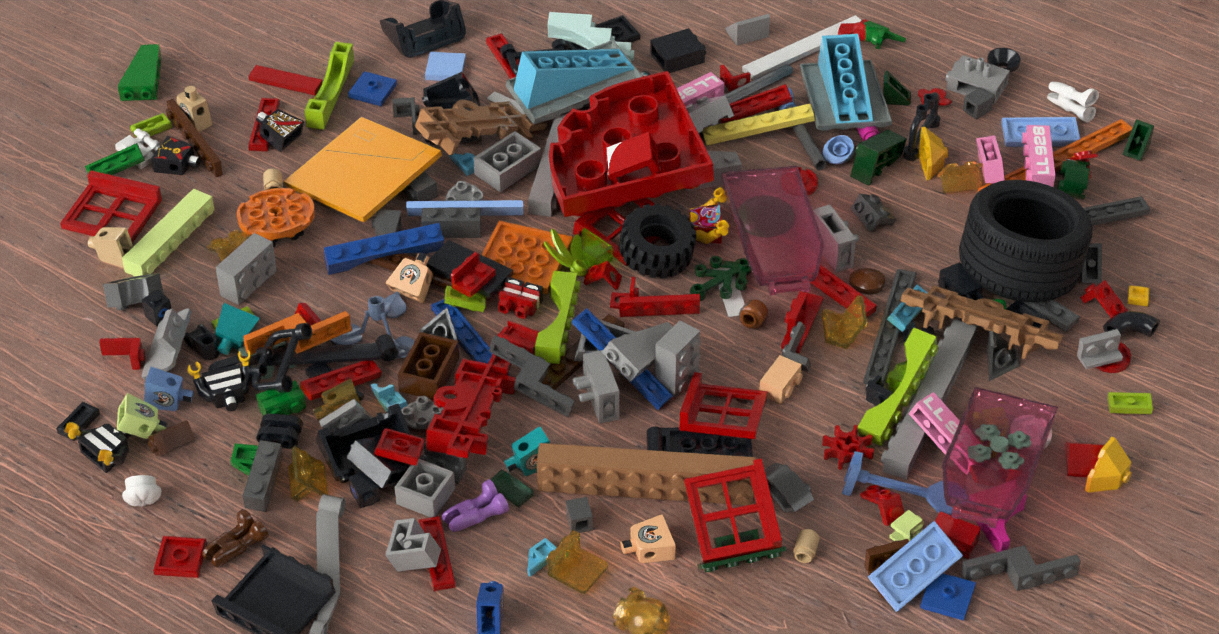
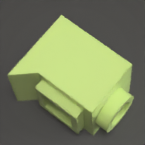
(906, 526)

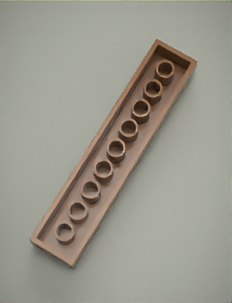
(636, 473)

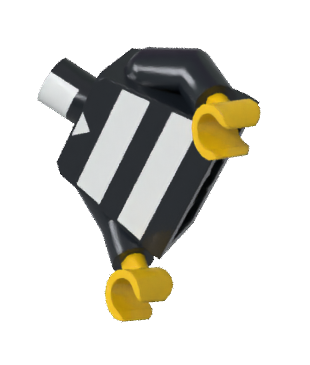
(225, 385)
(101, 445)

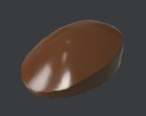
(867, 280)

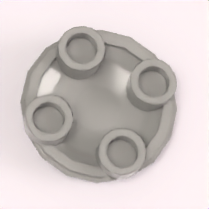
(464, 192)
(420, 413)

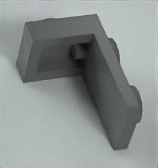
(406, 108)
(790, 349)

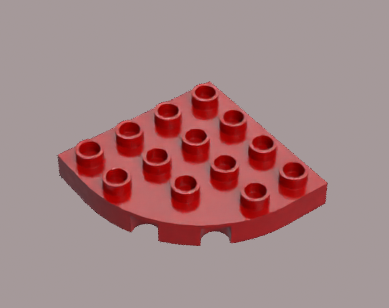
(617, 115)

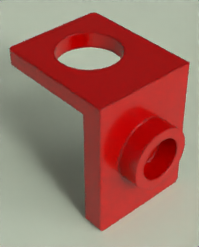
(730, 81)
(603, 271)
(634, 292)

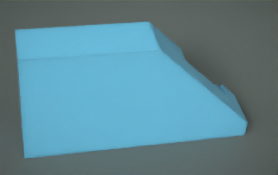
(464, 162)
(538, 556)

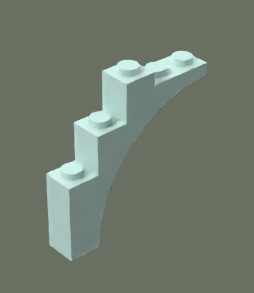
(582, 31)

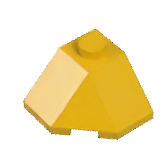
(931, 153)
(1110, 469)

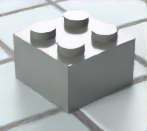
(425, 488)

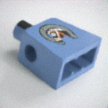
(165, 390)

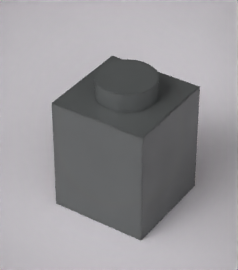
(978, 103)
(579, 515)

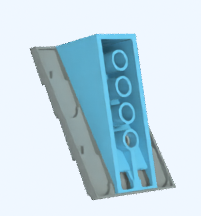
(564, 79)
(844, 86)

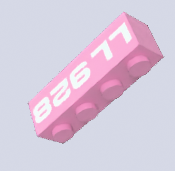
(706, 85)
(1038, 154)
(935, 420)

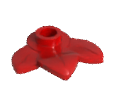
(942, 94)

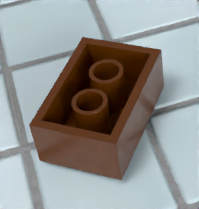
(428, 365)

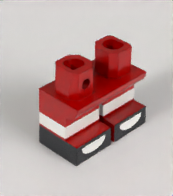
(520, 297)

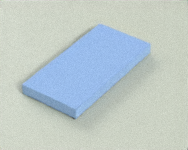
(1062, 129)
(915, 566)

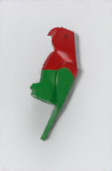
(869, 32)

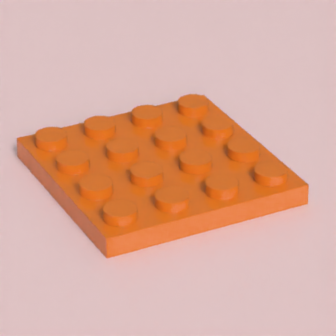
(524, 252)

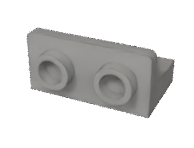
(1099, 349)

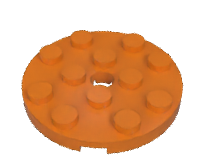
(293, 213)

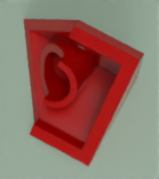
(1081, 458)

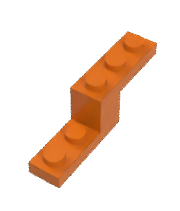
(321, 332)

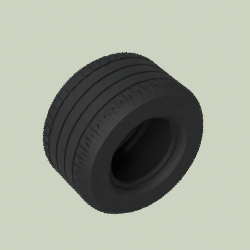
(1025, 240)

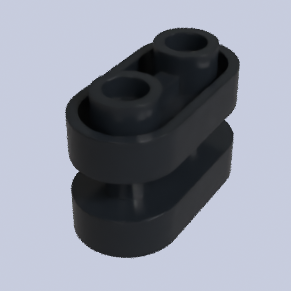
(280, 429)

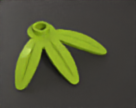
(573, 259)

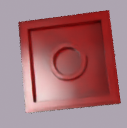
(400, 446)
(180, 556)

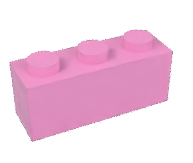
(991, 158)

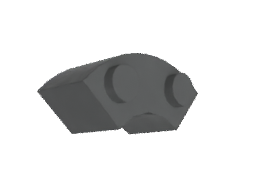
(131, 290)
(787, 488)

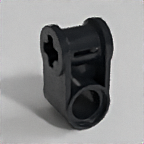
(202, 342)

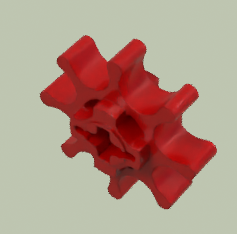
(846, 444)

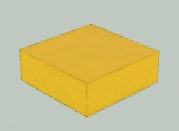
(1138, 295)

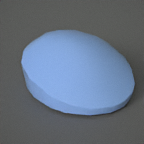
(838, 149)

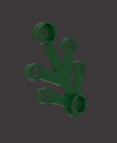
(740, 267)

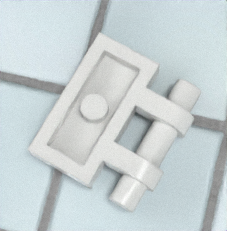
(142, 137)

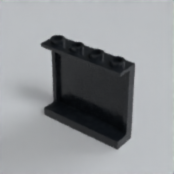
(276, 595)

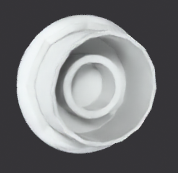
(141, 490)

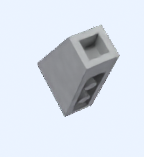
(635, 351)

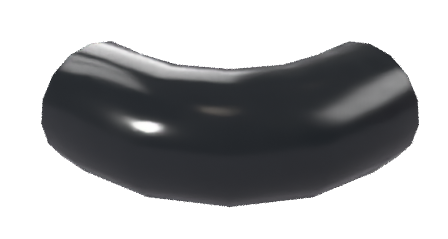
(1134, 322)

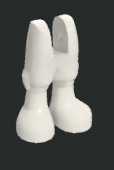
(1065, 99)

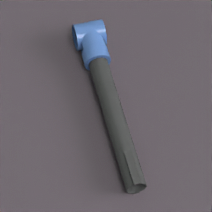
(806, 139)

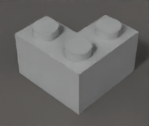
(411, 547)

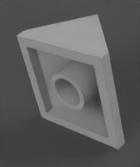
(749, 29)

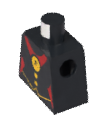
(174, 157)

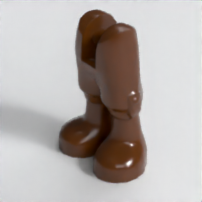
(229, 545)

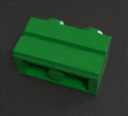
(281, 403)

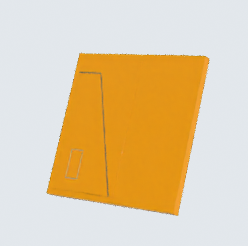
(363, 169)

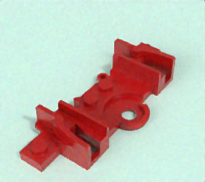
(462, 418)

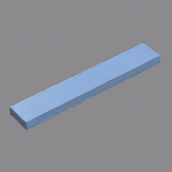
(488, 208)

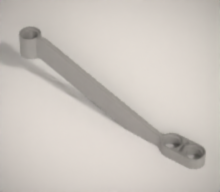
(328, 554)

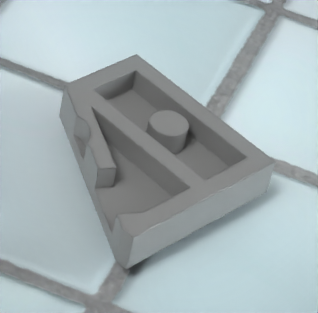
(345, 416)

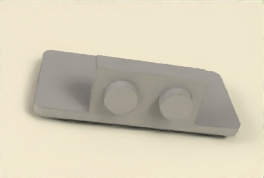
(167, 341)

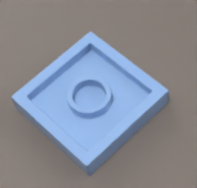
(444, 65)

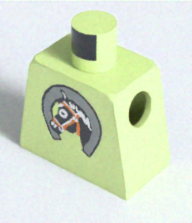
(138, 417)

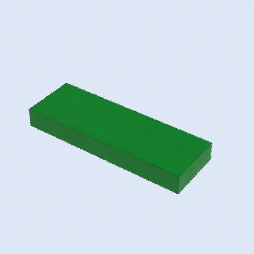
(118, 161)

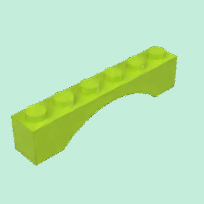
(321, 106)
(564, 294)
(880, 419)

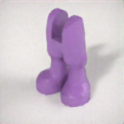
(470, 511)

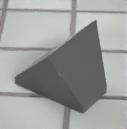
(440, 326)
(999, 358)

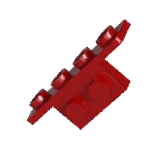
(805, 310)

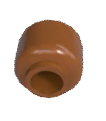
(753, 314)

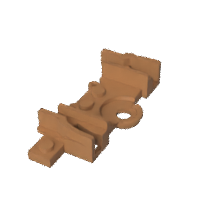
(448, 126)
(984, 313)

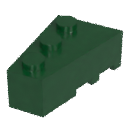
(875, 154)

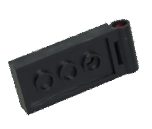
(692, 442)

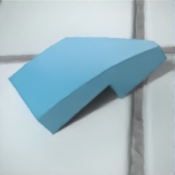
(388, 396)

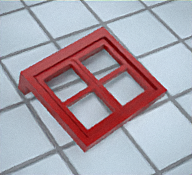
(116, 187)
(593, 217)
(693, 404)
(764, 507)

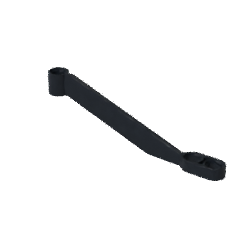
(382, 348)

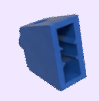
(490, 598)

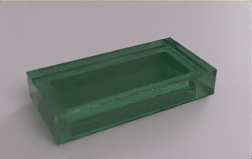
(511, 488)

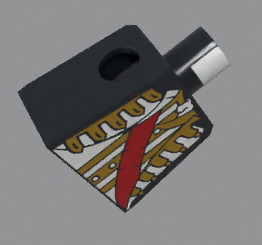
(280, 128)

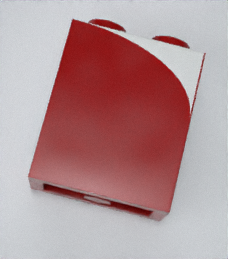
(632, 156)

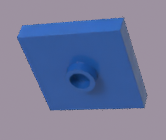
(372, 88)
(948, 596)

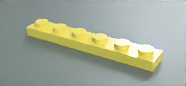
(758, 124)

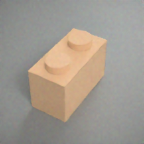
(781, 379)

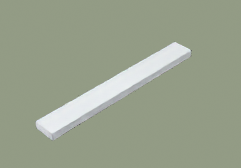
(792, 52)

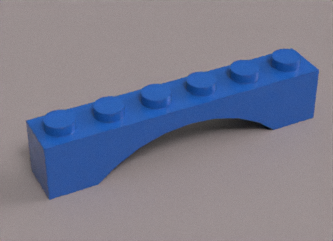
(351, 254)

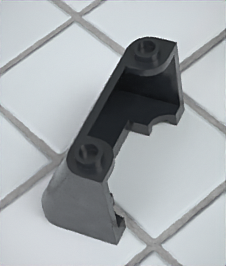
(441, 29)
(447, 93)
(336, 444)

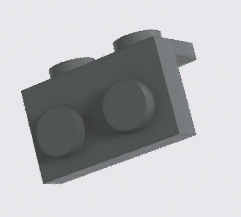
(872, 211)

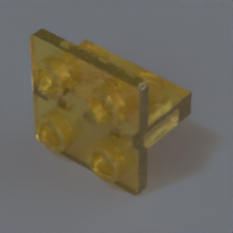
(961, 178)
(306, 475)

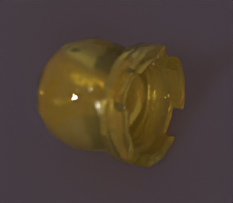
(641, 614)

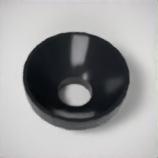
(1004, 57)

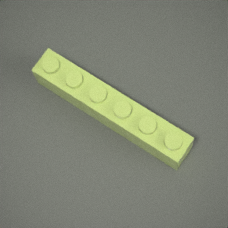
(168, 233)

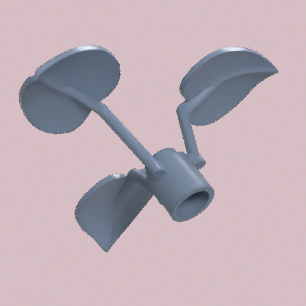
(379, 309)

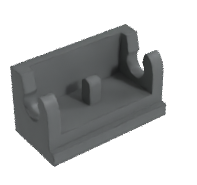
(449, 462)

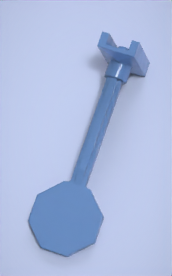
(933, 494)

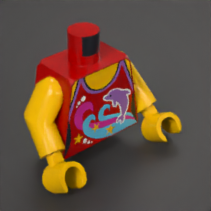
(708, 220)

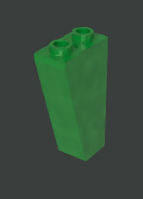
(142, 75)

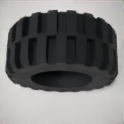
(651, 258)

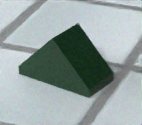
(894, 91)
(1139, 140)

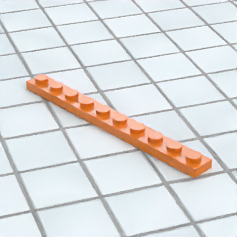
(1095, 142)

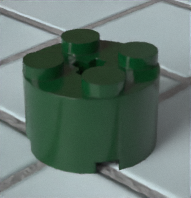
(1074, 178)

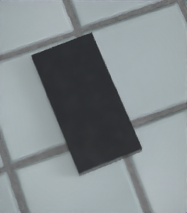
(621, 30)
(453, 255)

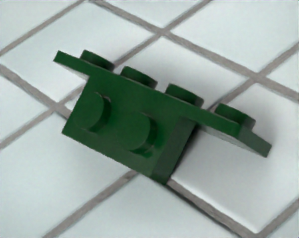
(744, 536)

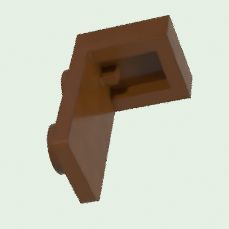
(170, 438)

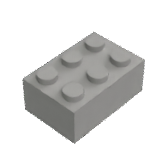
(507, 161)
(246, 269)
(677, 357)

